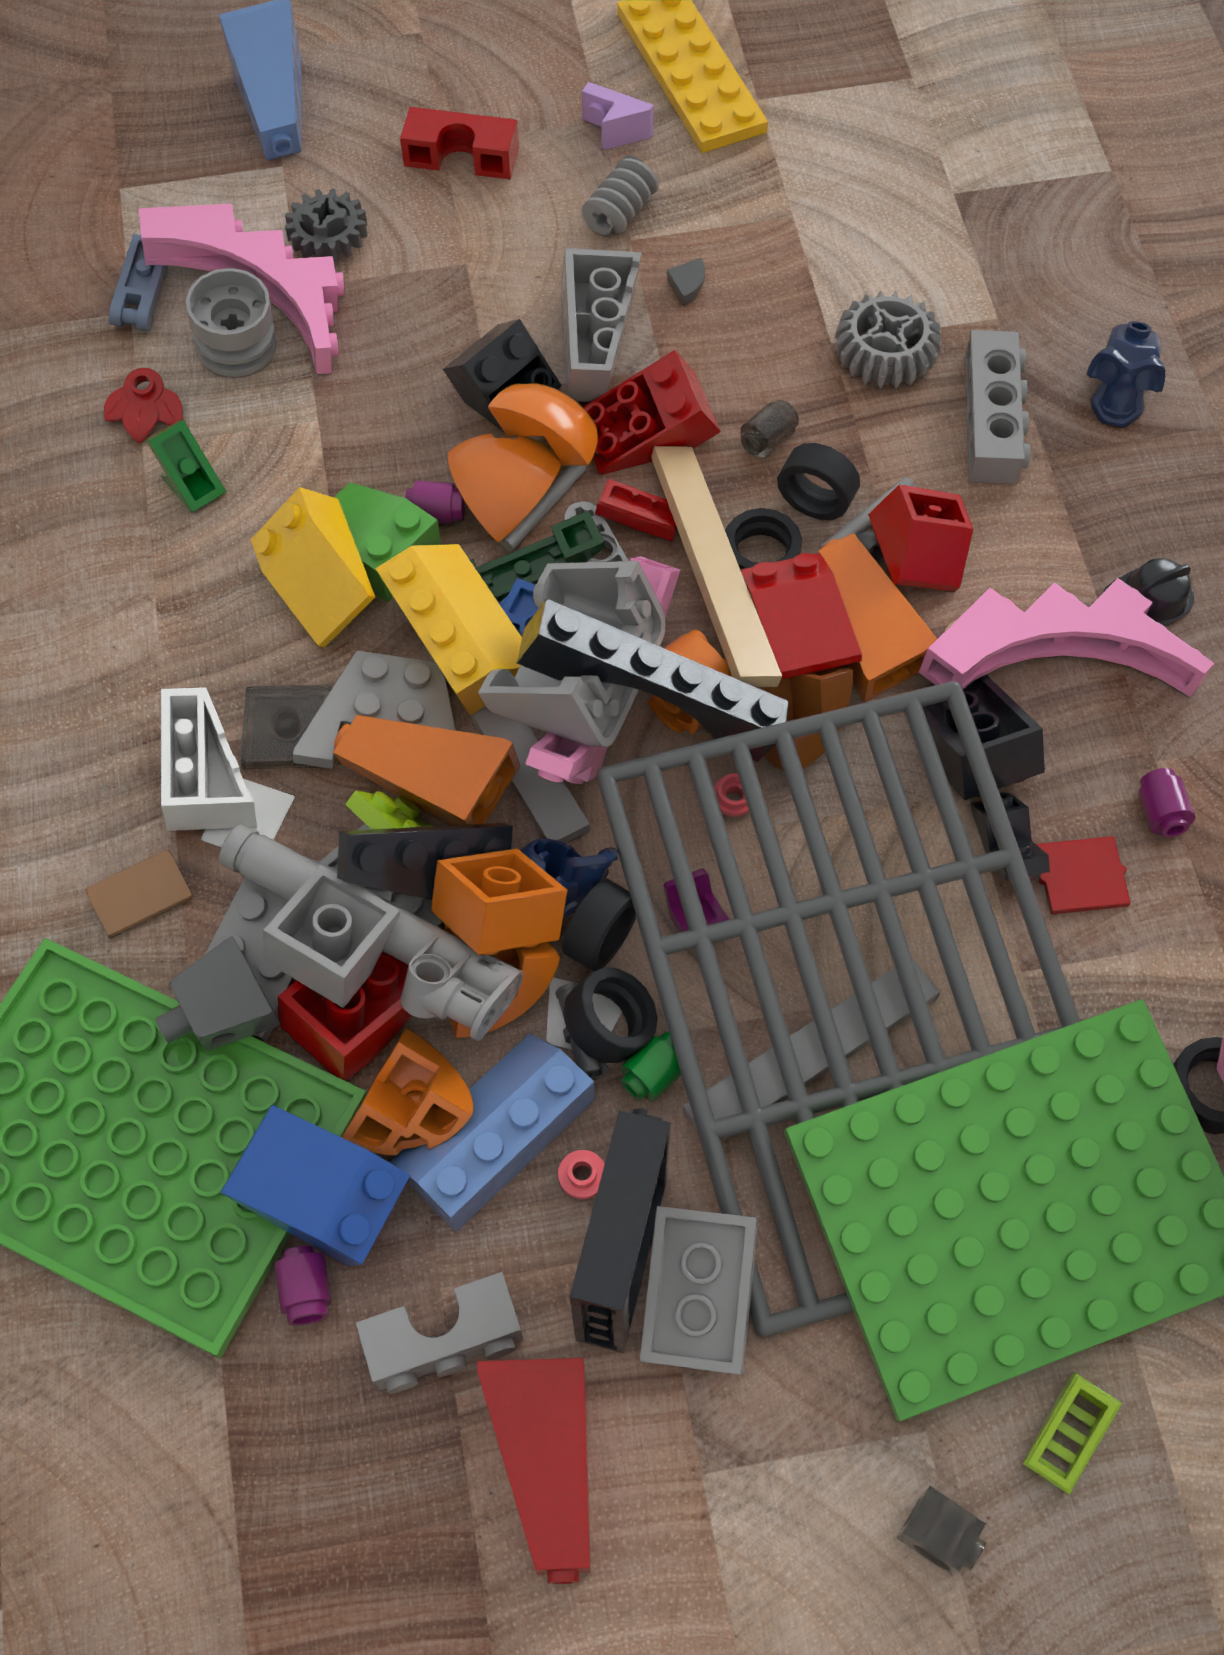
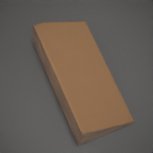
(138, 893)

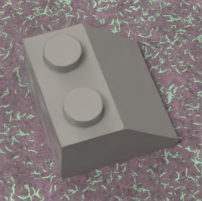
(329, 935)

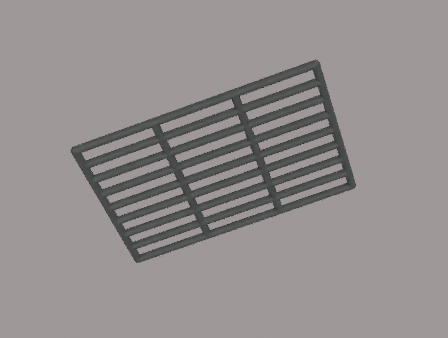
(836, 903)

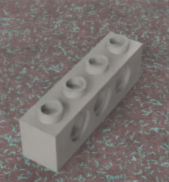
(995, 407)

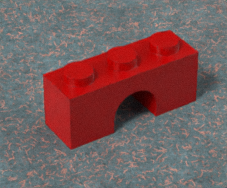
(434, 134)

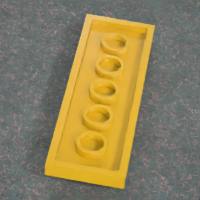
(693, 71)

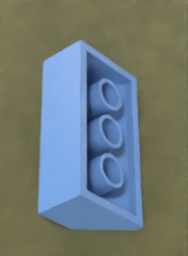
(514, 1117)

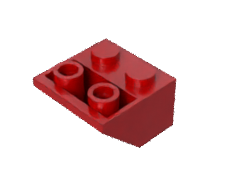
(923, 537)

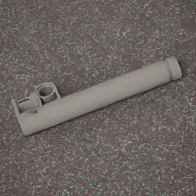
(443, 971)

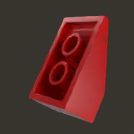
(802, 614)
(352, 1035)

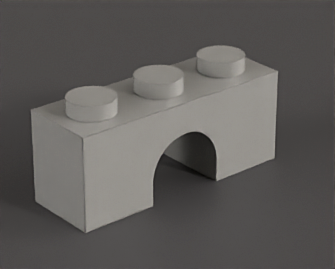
(401, 1355)

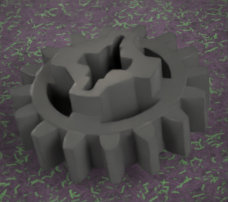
(326, 225)

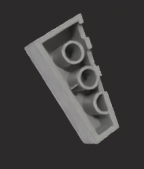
(595, 308)

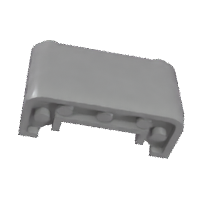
(581, 706)

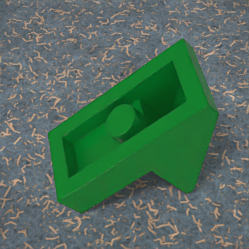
(185, 466)

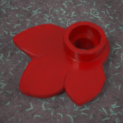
(143, 408)

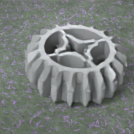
(890, 329)

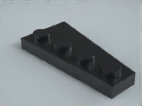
(407, 857)

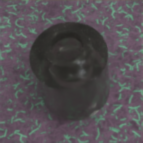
(769, 428)

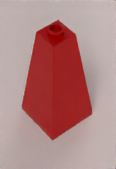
(543, 1441)

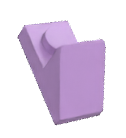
(620, 116)

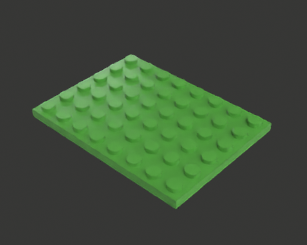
(128, 1140)
(1017, 1207)

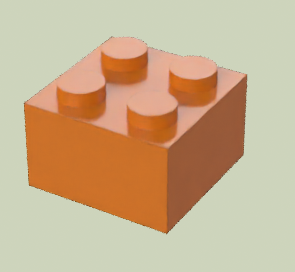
(498, 901)

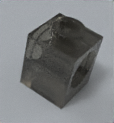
(943, 1532)

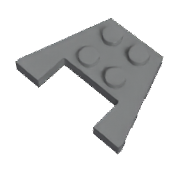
(376, 688)

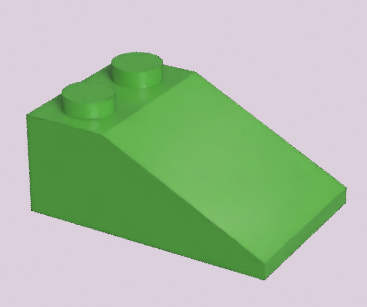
(384, 527)

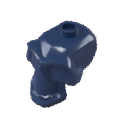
(1126, 371)
(569, 868)

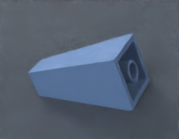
(268, 72)

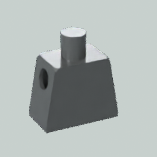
(218, 1000)

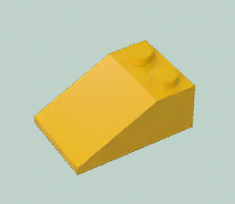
(314, 563)

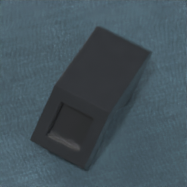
(1034, 857)

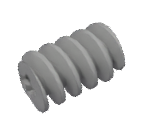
(620, 197)

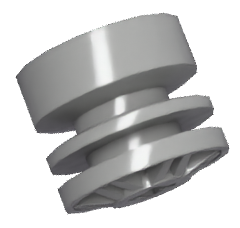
(231, 322)

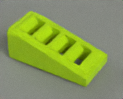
(1098, 1426)

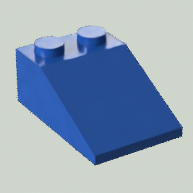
(316, 1185)

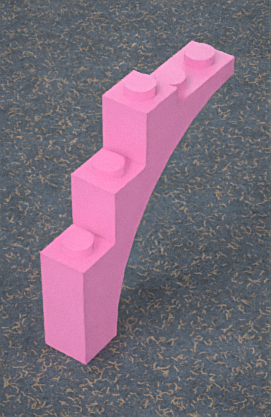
(212, 240)
(1060, 625)
(575, 762)

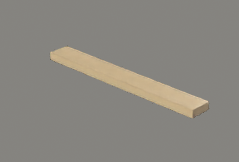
(715, 568)

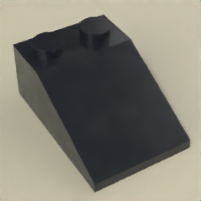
(1006, 732)

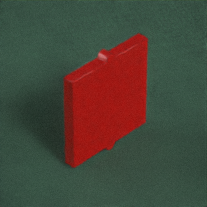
(1084, 876)

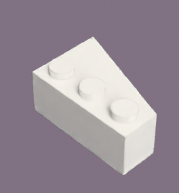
(197, 766)

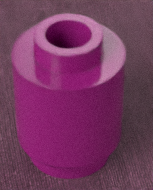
(439, 500)
(1166, 802)
(303, 1285)

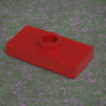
(636, 509)

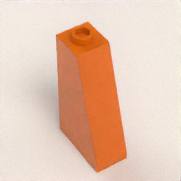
(883, 621)

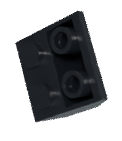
(496, 362)

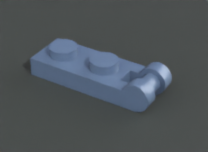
(136, 285)

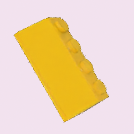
(453, 616)

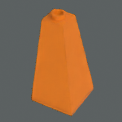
(437, 769)

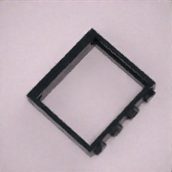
(620, 1231)

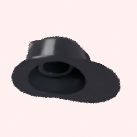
(1166, 586)

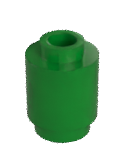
(651, 1069)

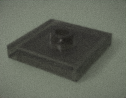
(275, 723)

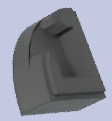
(687, 280)

